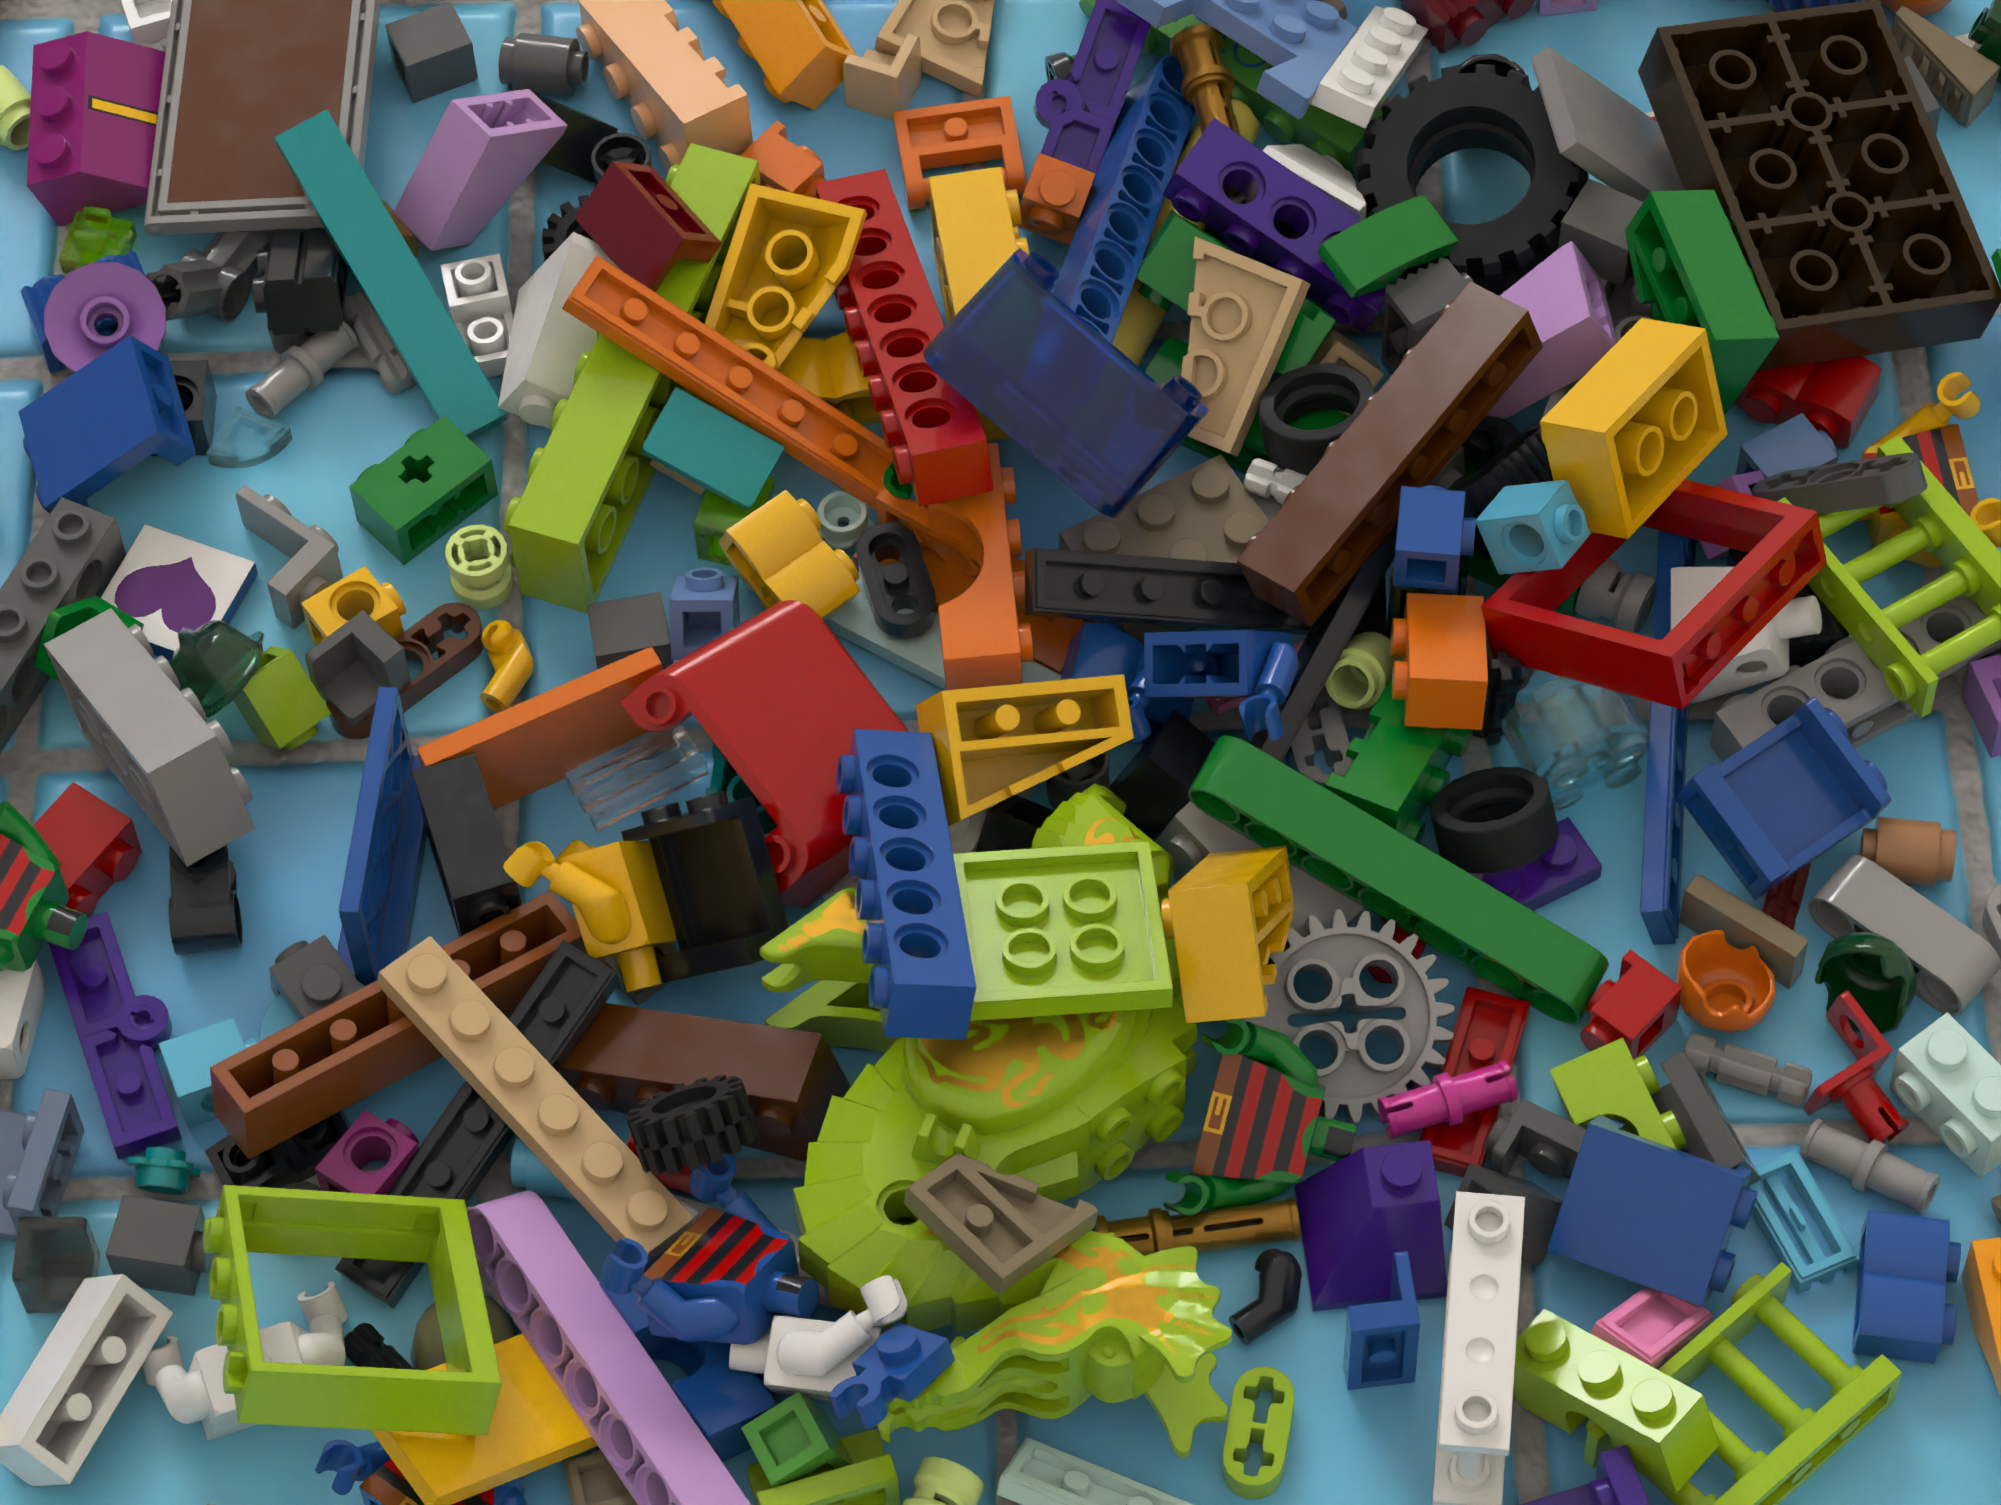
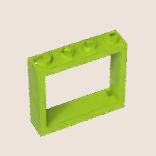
(357, 1228)

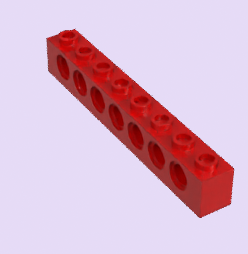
(892, 321)

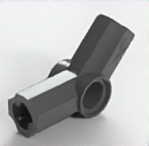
(212, 280)

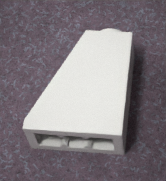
(545, 337)

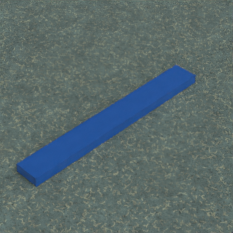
(1665, 772)

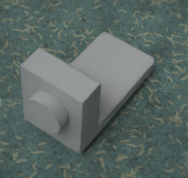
(311, 549)

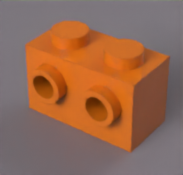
(1442, 661)

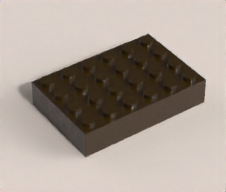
(1824, 178)

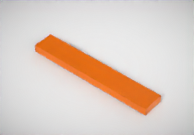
(730, 379)

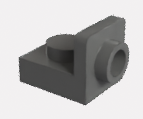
(1538, 1135)

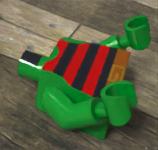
(31, 895)
(1259, 1123)

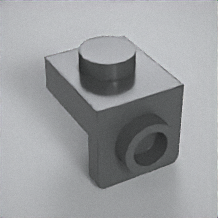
(311, 976)

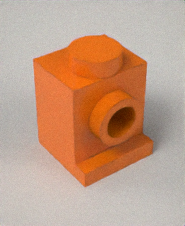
(785, 164)
(1055, 199)

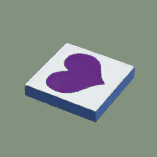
(177, 585)

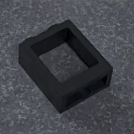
(465, 842)

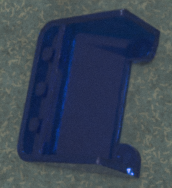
(1062, 386)

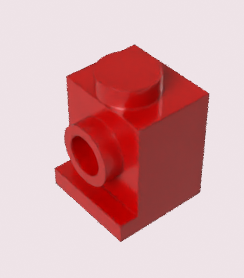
(1632, 1008)

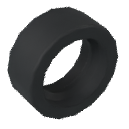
(1303, 392)
(1498, 845)

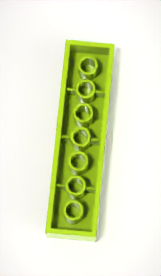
(593, 468)

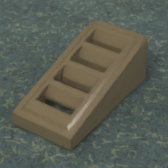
(1952, 70)

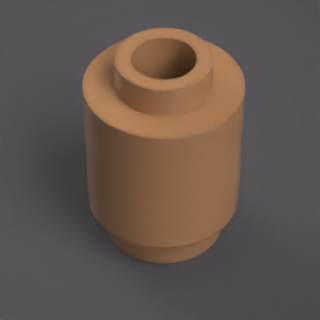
(1911, 849)

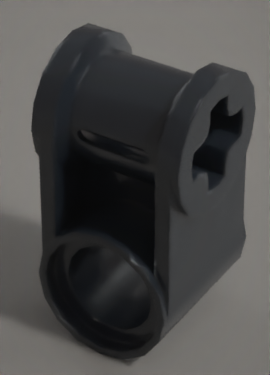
(204, 904)

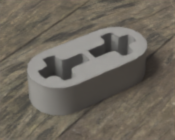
(1329, 737)

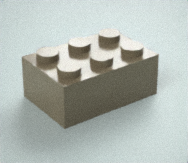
(1190, 517)

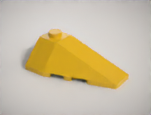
(781, 270)

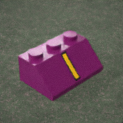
(92, 123)

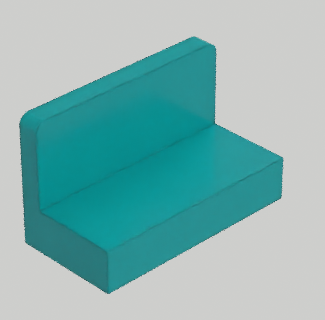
(712, 449)

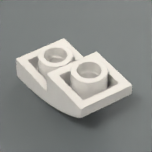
(481, 309)

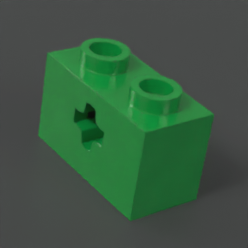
(423, 489)

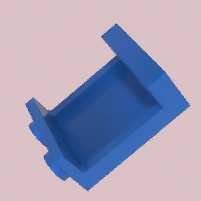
(105, 423)
(1786, 797)
(1652, 1213)

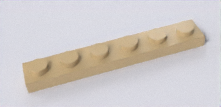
(533, 1098)

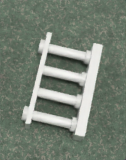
(1478, 1349)

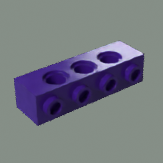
(1272, 195)

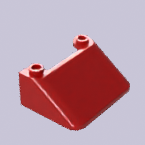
(781, 711)

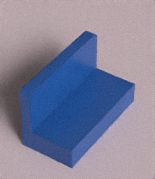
(1384, 1335)

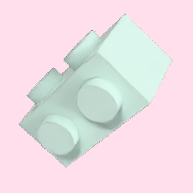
(1953, 1090)

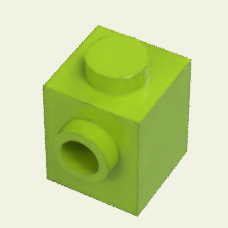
(281, 701)

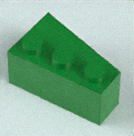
(1398, 767)

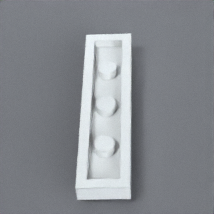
(1370, 65)

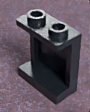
(714, 883)

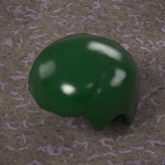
(1873, 973)

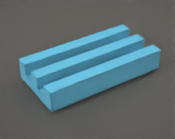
(1820, 1266)

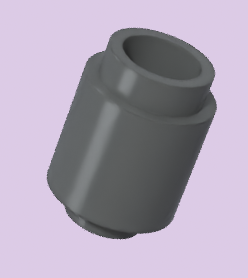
(543, 64)

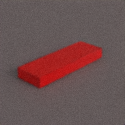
(1484, 1033)

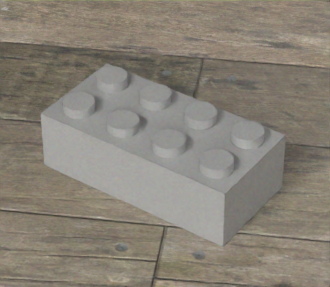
(152, 735)

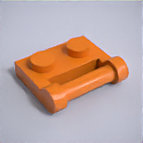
(957, 136)

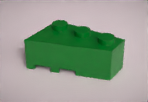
(1170, 276)
(1698, 277)

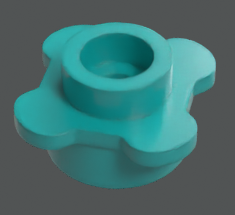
(163, 1171)

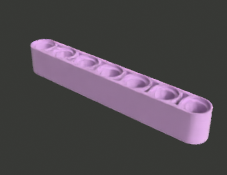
(595, 1356)

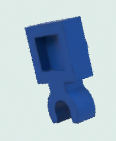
(894, 1366)

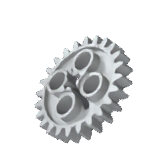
(1338, 958)

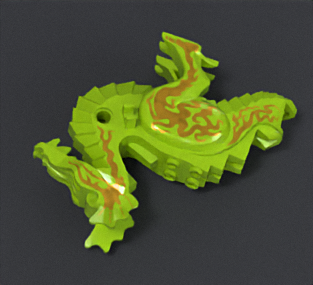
(1031, 1100)

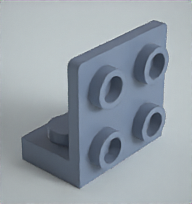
(37, 1159)

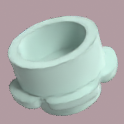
(838, 508)

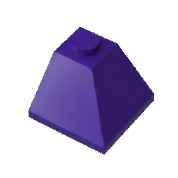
(1364, 1213)

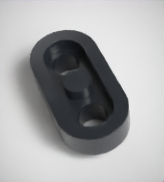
(897, 584)

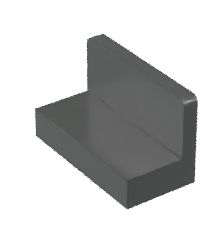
(1700, 1116)

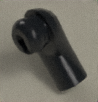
(1276, 1299)

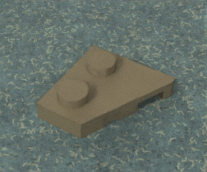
(995, 1219)

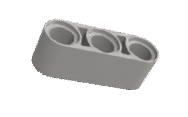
(1946, 955)

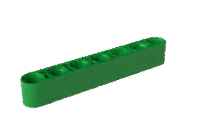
(1399, 879)

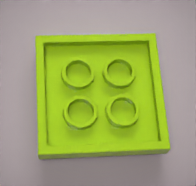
(1064, 930)

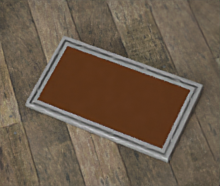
(235, 83)

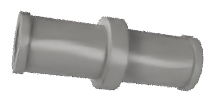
(300, 370)
(1869, 1166)

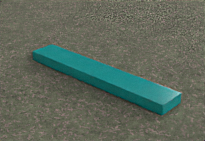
(389, 275)

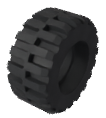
(1465, 114)

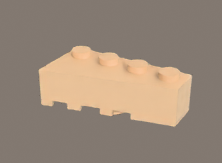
(664, 78)

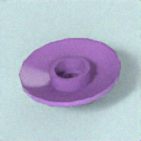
(99, 293)

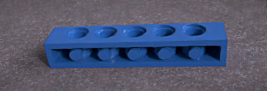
(906, 885)

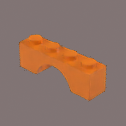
(980, 626)

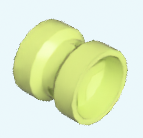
(479, 567)
(945, 1483)

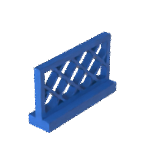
(384, 848)

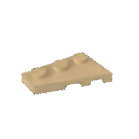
(951, 38)
(1235, 338)

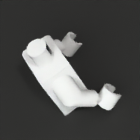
(818, 1353)
(201, 1392)

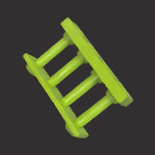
(1973, 571)
(1807, 1435)

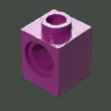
(362, 1143)

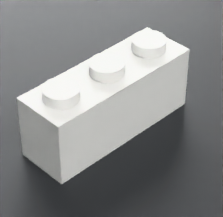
(78, 1379)

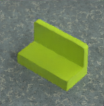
(865, 1482)

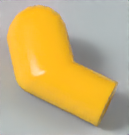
(511, 662)

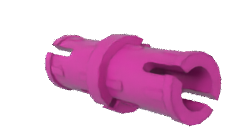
(1447, 1099)

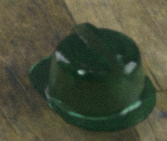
(216, 662)

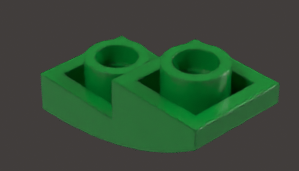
(1387, 245)

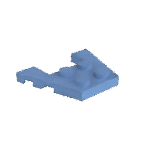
(1291, 35)

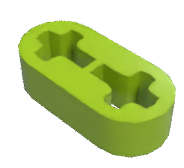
(1243, 1430)

